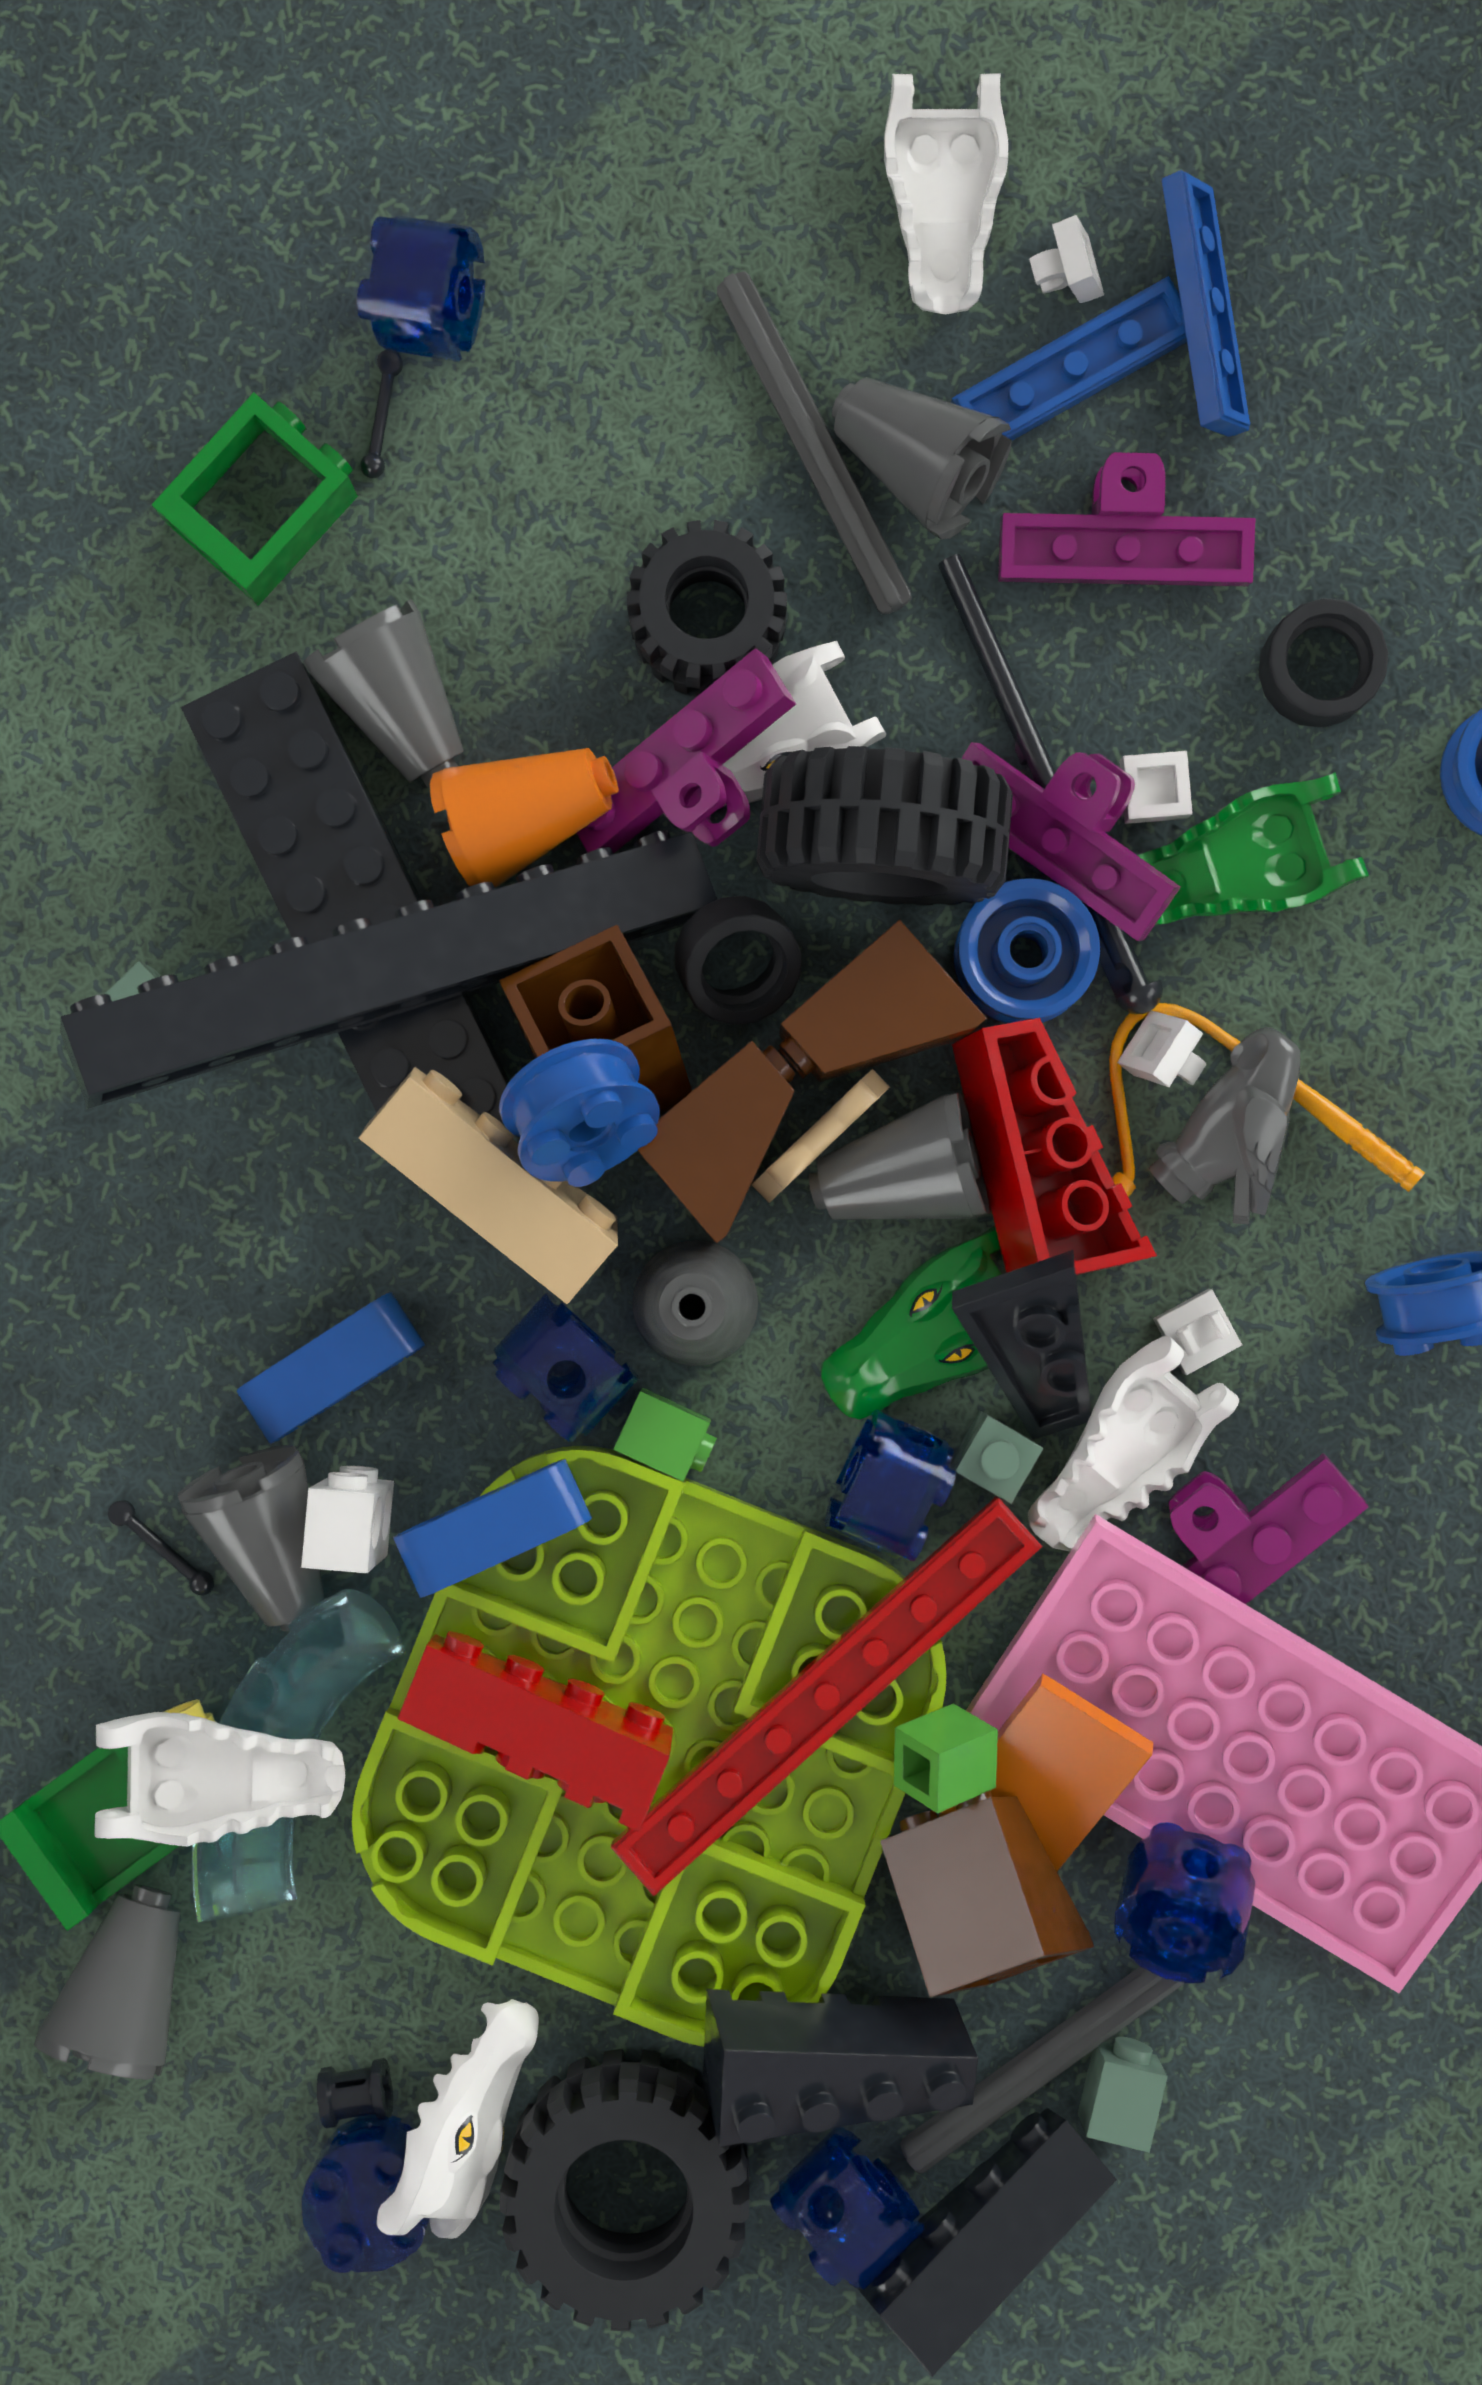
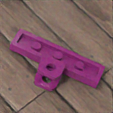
(1127, 537)
(682, 762)
(1066, 837)
(1254, 1548)

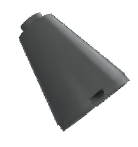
(923, 449)
(392, 690)
(906, 1169)
(700, 1270)
(257, 1529)
(120, 1991)

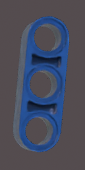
(330, 1367)
(492, 1528)

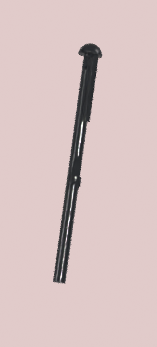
(1117, 953)

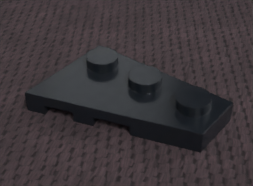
(1032, 1341)

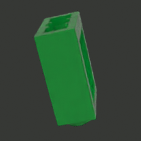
(296, 536)

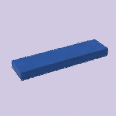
(1206, 304)
(1082, 361)

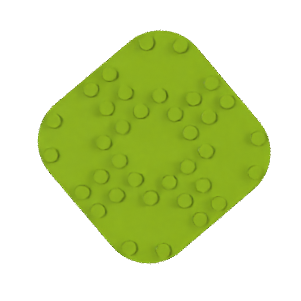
(704, 1618)

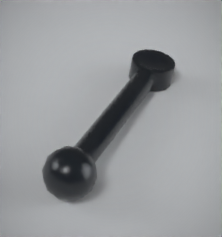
(390, 365)
(123, 1513)

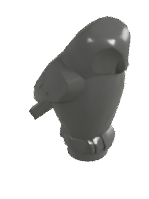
(1237, 1127)

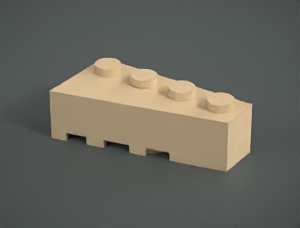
(477, 1175)

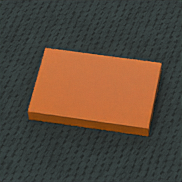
(1064, 1764)

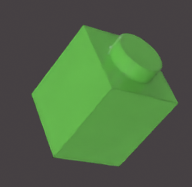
(665, 1436)
(945, 1757)

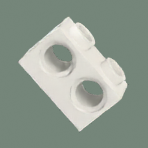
(348, 1521)

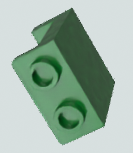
(57, 1843)

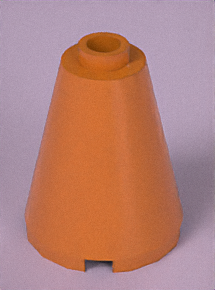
(518, 809)

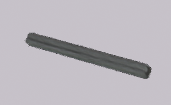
(813, 443)
(1036, 2067)

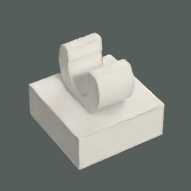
(1069, 264)
(1160, 787)
(1163, 1050)
(1199, 1330)

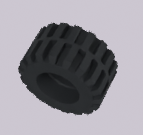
(694, 559)

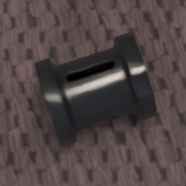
(354, 2093)

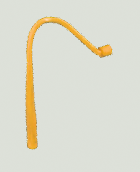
(1331, 1116)

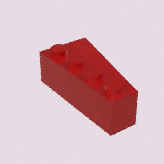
(1040, 1156)
(540, 1725)

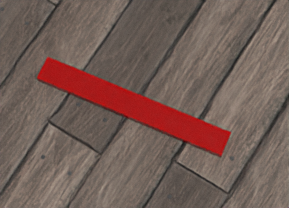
(826, 1695)

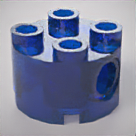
(423, 287)
(553, 1335)
(890, 1486)
(1185, 1904)
(345, 2191)
(847, 2210)

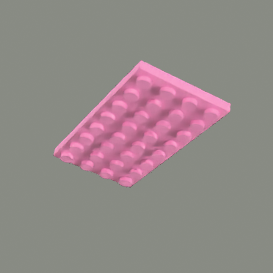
(1330, 1783)

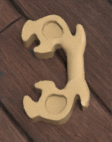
(820, 1135)

